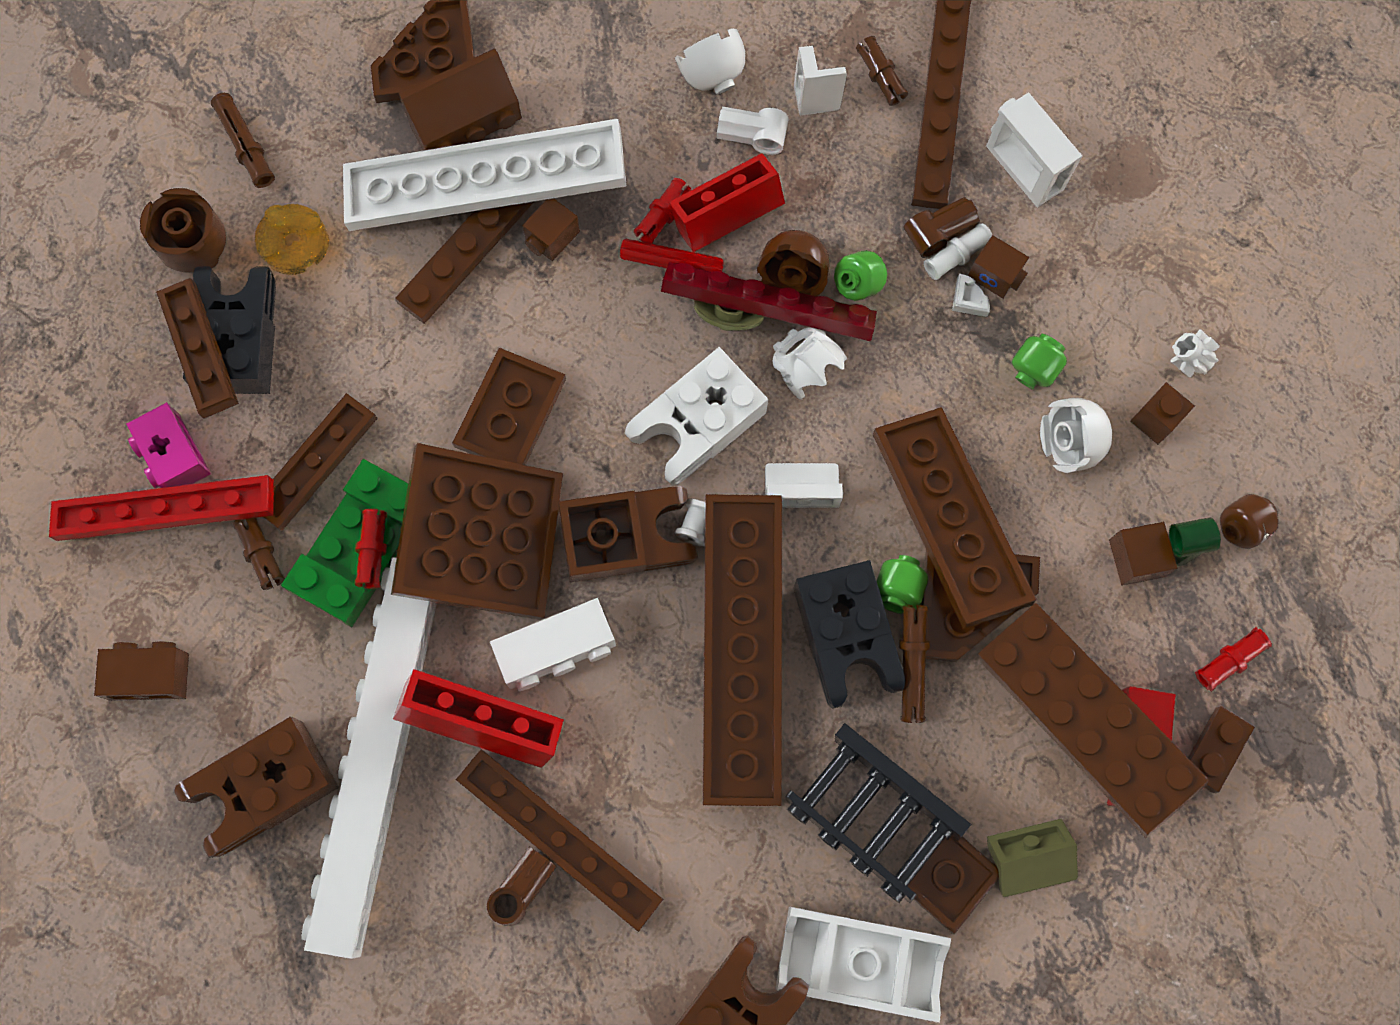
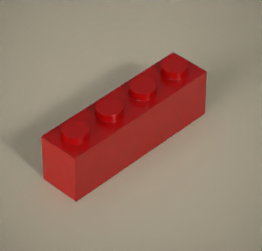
(478, 719)

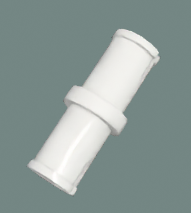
(957, 251)

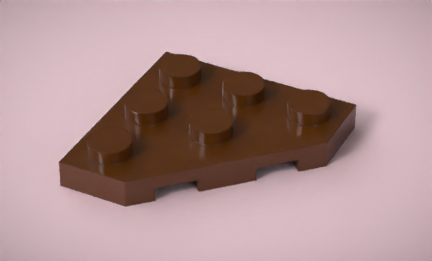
(424, 49)
(943, 627)

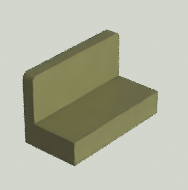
(1034, 857)

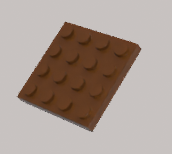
(477, 533)

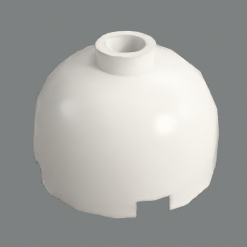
(713, 62)
(1075, 434)

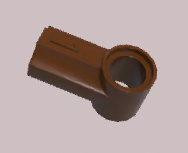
(933, 230)
(523, 884)

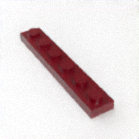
(769, 301)

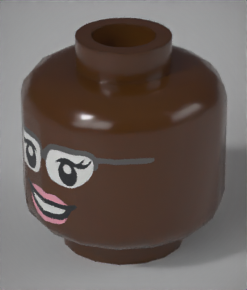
(1249, 521)

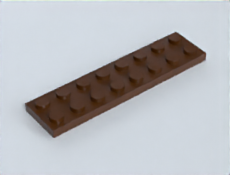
(743, 651)

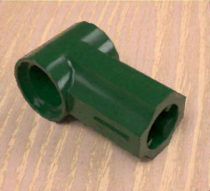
(1193, 539)

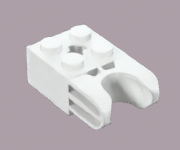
(695, 424)

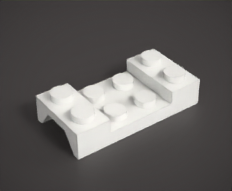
(864, 963)

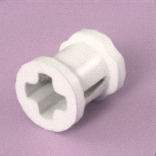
(694, 523)

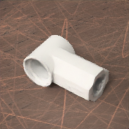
(762, 130)

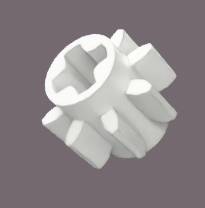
(1194, 353)

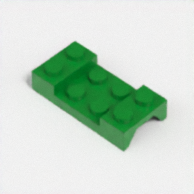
(330, 567)

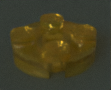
(289, 219)

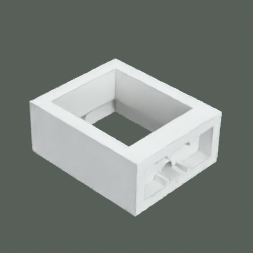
(1032, 149)

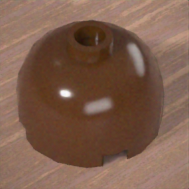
(795, 262)

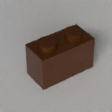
(141, 672)

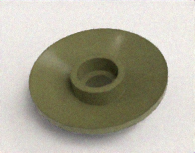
(727, 318)

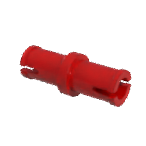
(660, 212)
(371, 548)
(1233, 659)

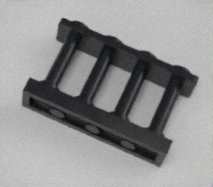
(913, 799)

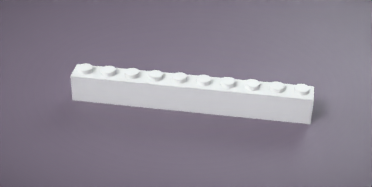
(368, 778)

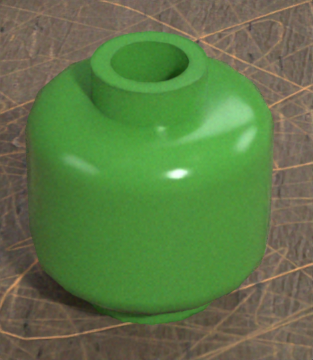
(860, 275)
(1039, 361)
(901, 583)

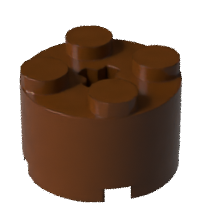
(183, 230)

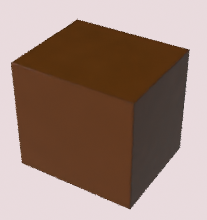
(1143, 553)

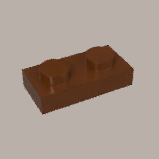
(1220, 746)

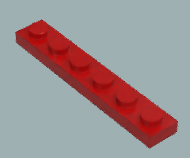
(162, 508)

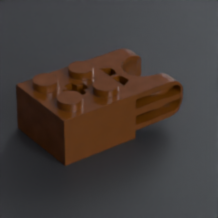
(632, 525)
(249, 786)
(733, 1001)

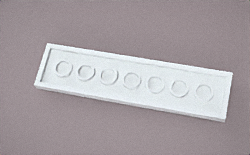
(483, 175)

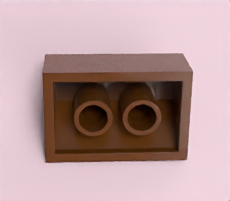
(462, 103)

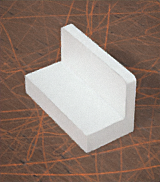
(817, 89)
(804, 484)

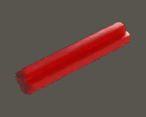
(661, 256)

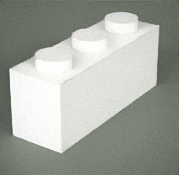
(553, 645)

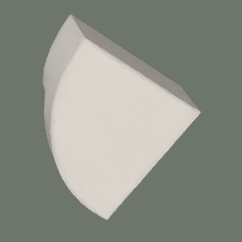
(970, 297)

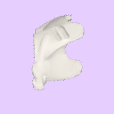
(808, 361)

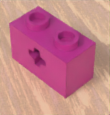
(161, 430)

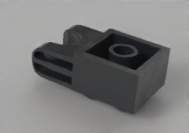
(242, 326)
(849, 640)

